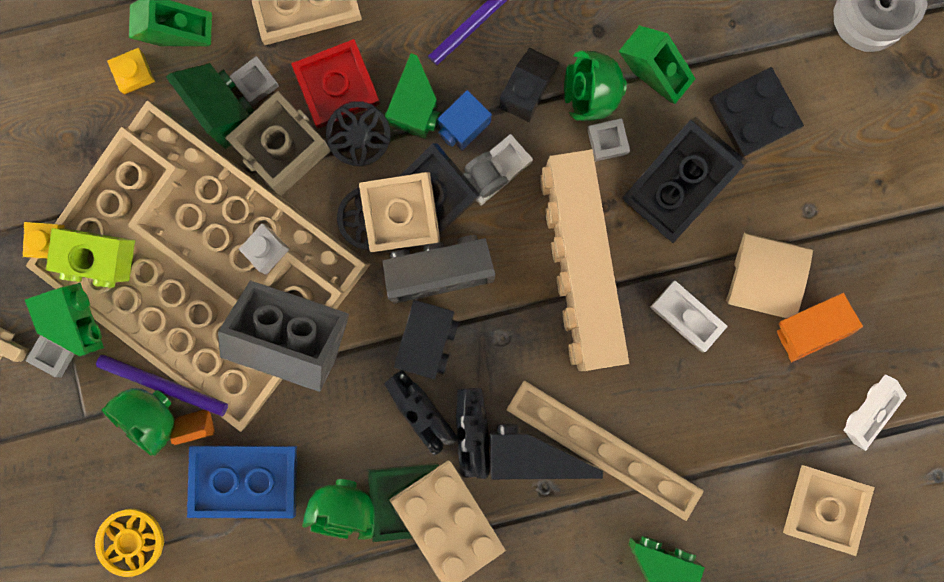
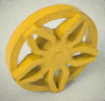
(129, 542)

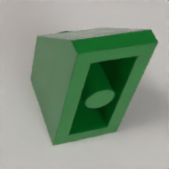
(169, 23)
(657, 62)
(413, 102)

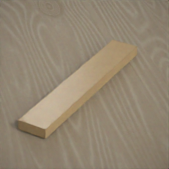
(605, 450)

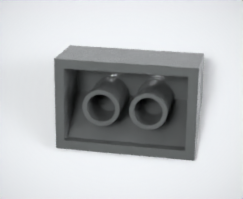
(438, 269)
(282, 335)

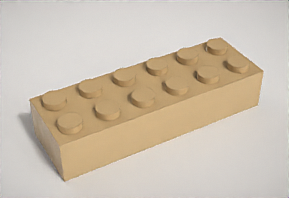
(584, 261)

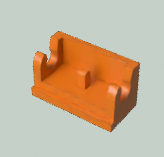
(818, 327)

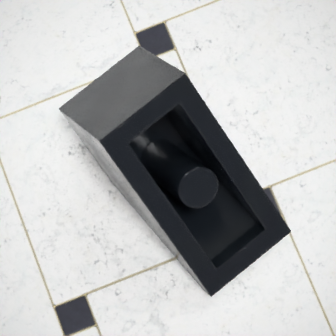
(528, 84)

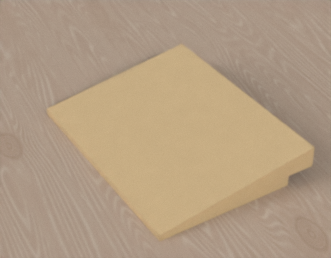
(188, 220)

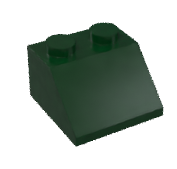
(211, 100)

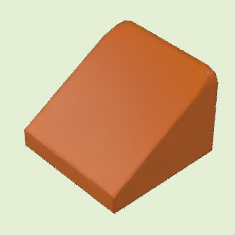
(192, 427)

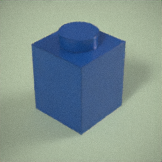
(463, 121)

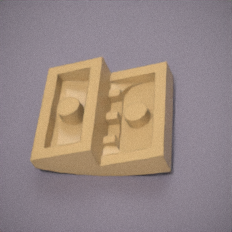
(769, 276)

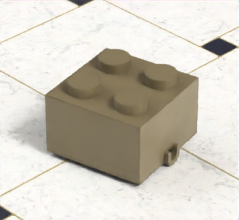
(278, 143)

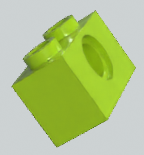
(69, 257)

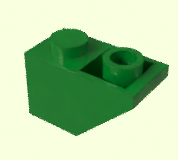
(66, 319)
(663, 565)

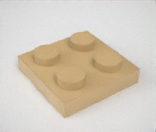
(399, 212)
(828, 510)

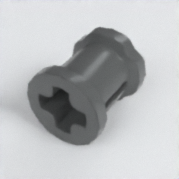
(486, 174)

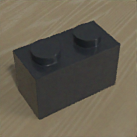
(426, 339)

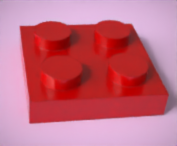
(334, 79)

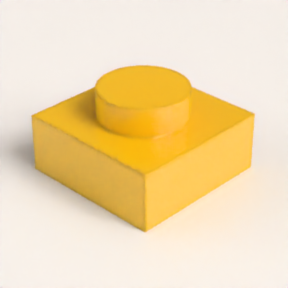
(131, 71)
(37, 239)

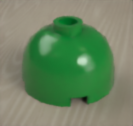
(593, 85)
(142, 418)
(340, 511)

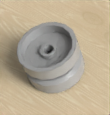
(876, 23)

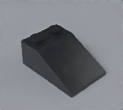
(684, 179)
(526, 456)

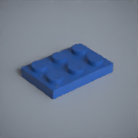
(242, 481)

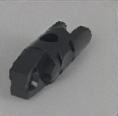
(420, 412)
(472, 434)

